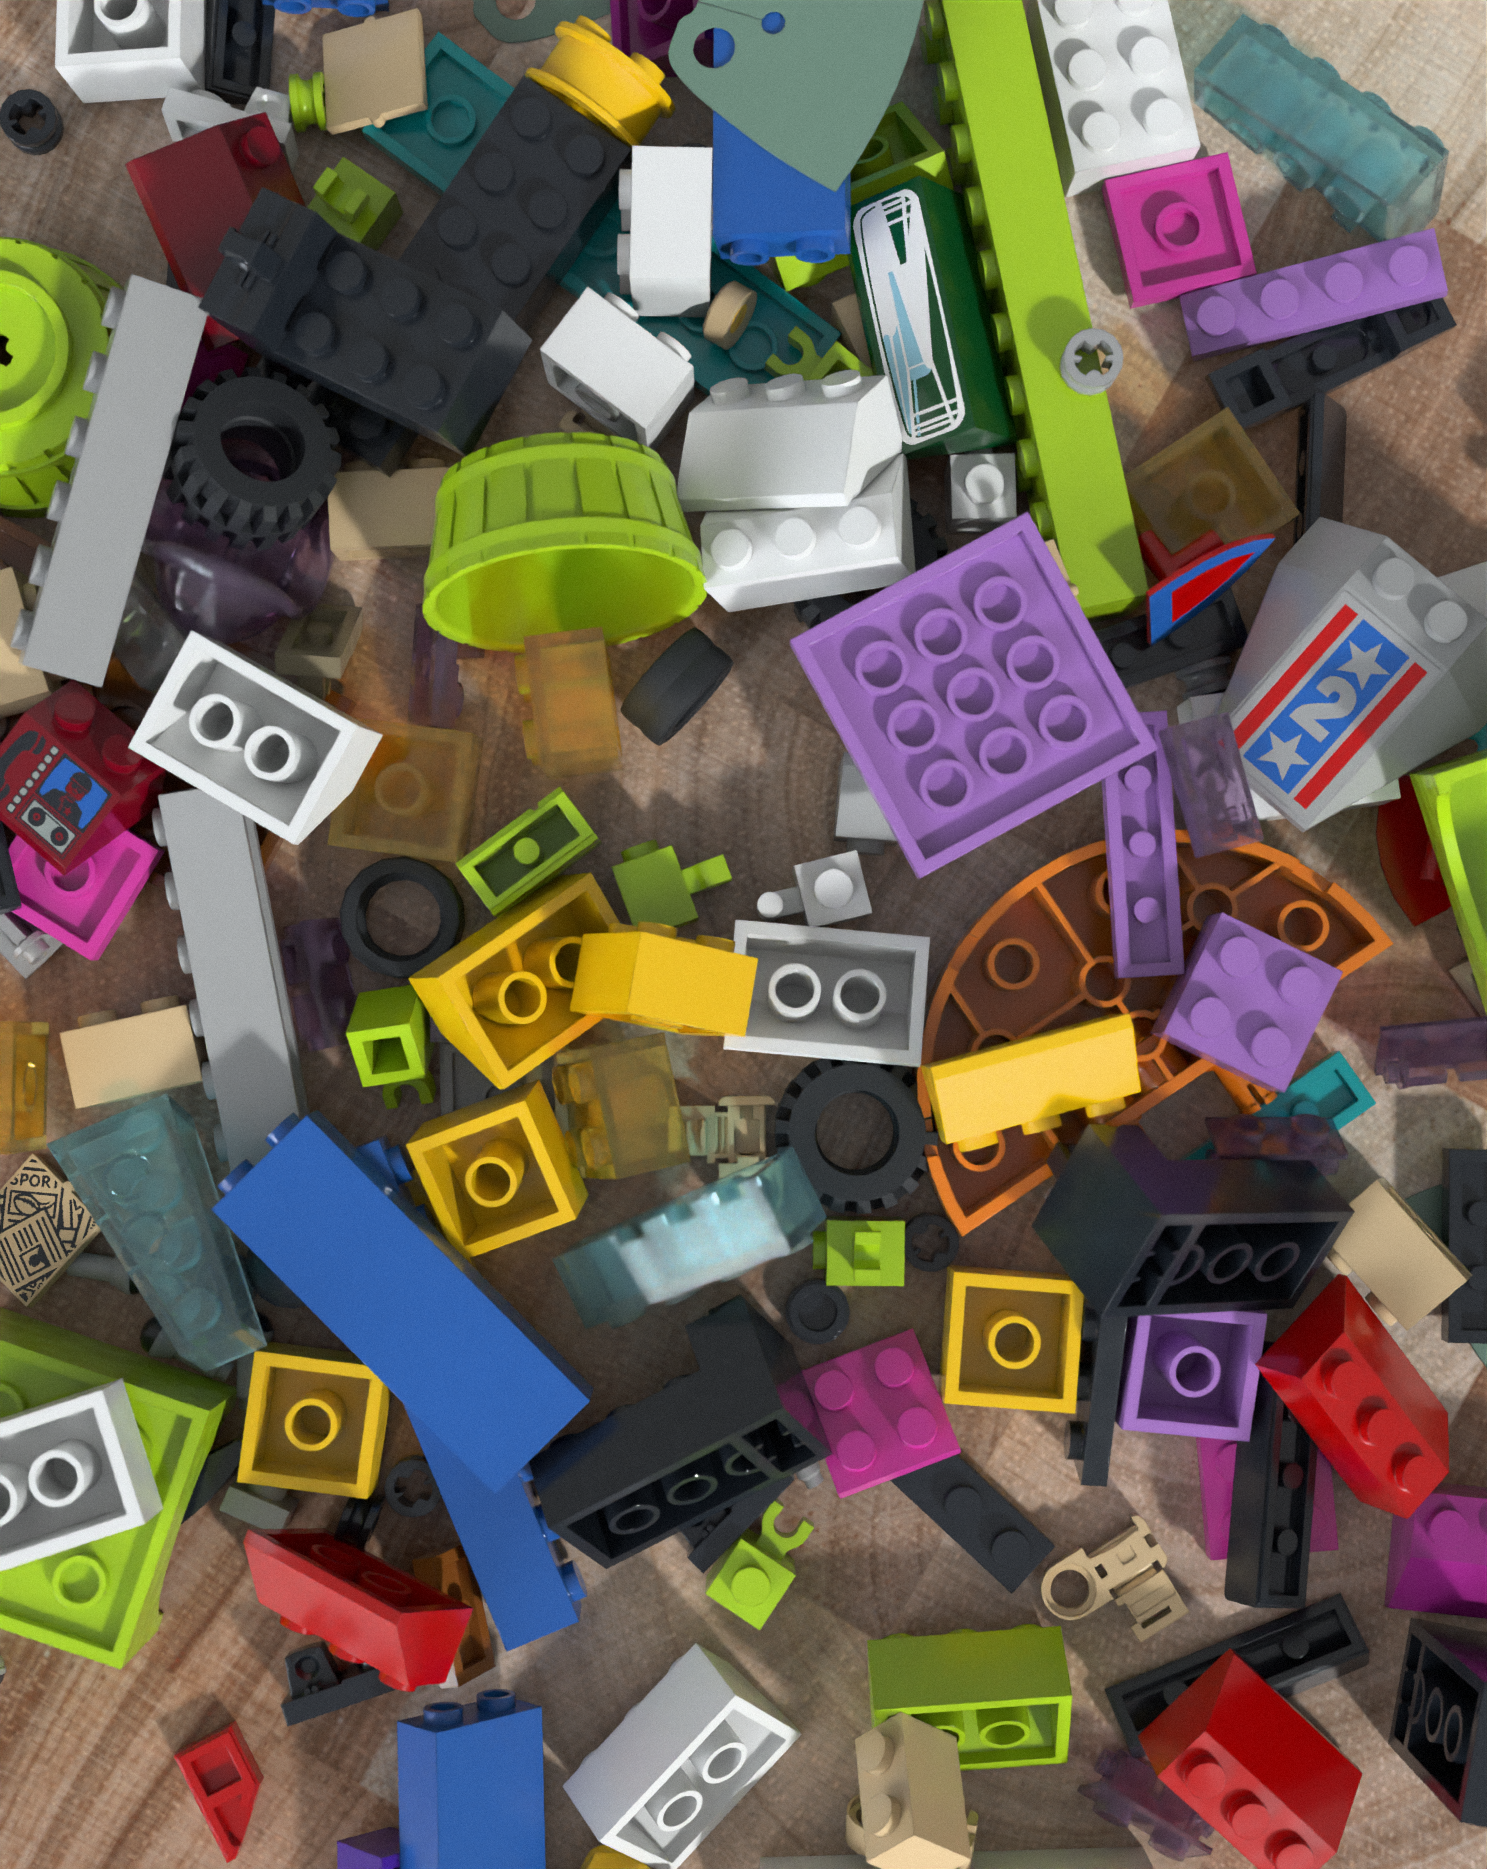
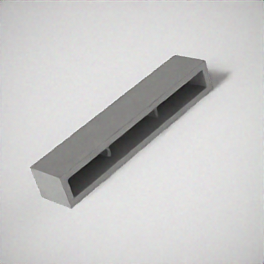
(112, 482)
(234, 968)

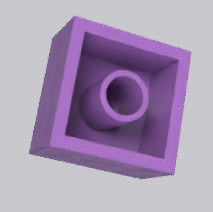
(1246, 1002)
(1191, 1374)

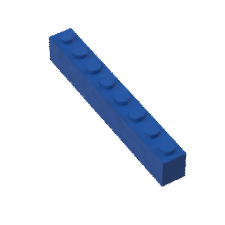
(502, 1533)

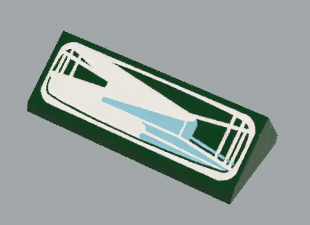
(929, 319)

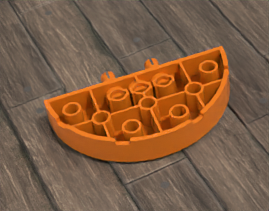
(1048, 963)

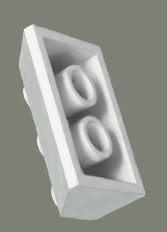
(787, 442)
(811, 551)
(253, 739)
(834, 993)
(679, 1761)

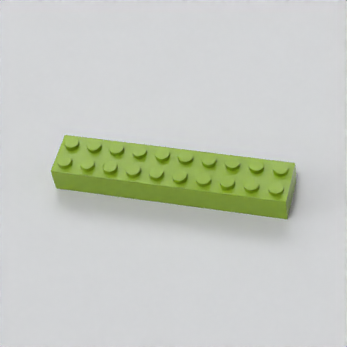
(1033, 293)

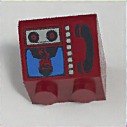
(72, 778)

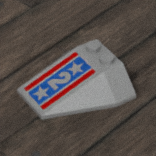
(1352, 673)

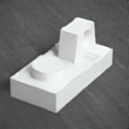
(201, 110)

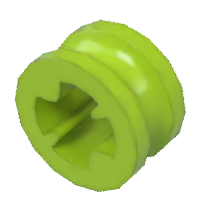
(307, 101)

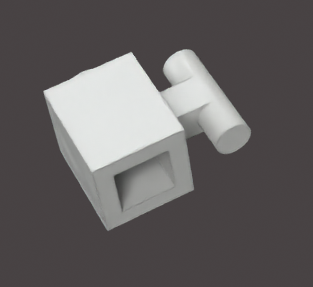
(979, 491)
(825, 892)

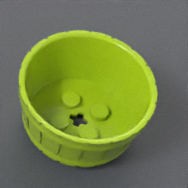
(53, 323)
(559, 541)

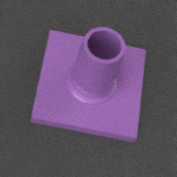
(973, 695)

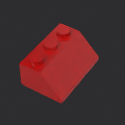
(1361, 1400)
(357, 1604)
(1254, 1767)

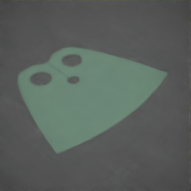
(813, 86)

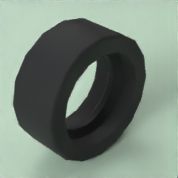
(364, 888)

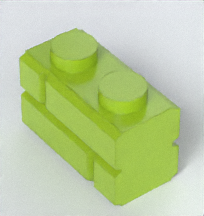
(528, 853)

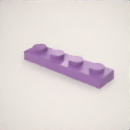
(1314, 294)
(1143, 864)

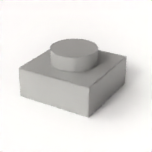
(260, 1505)

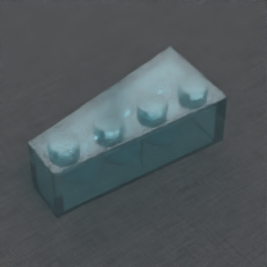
(1323, 131)
(153, 1203)
(692, 1241)

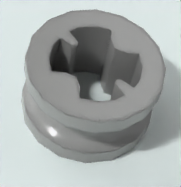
(1088, 342)

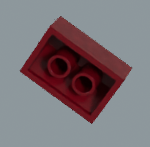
(204, 188)

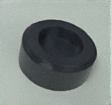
(817, 1311)

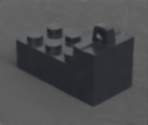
(364, 323)
(1184, 1232)
(687, 1446)
(1443, 1715)

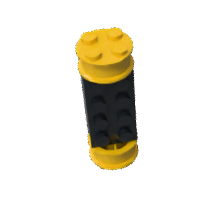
(542, 174)

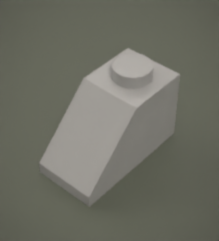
(857, 814)

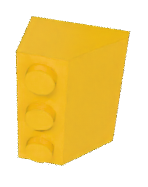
(512, 982)
(1033, 1081)

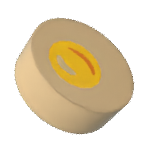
(729, 314)

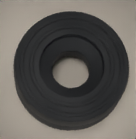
(676, 686)

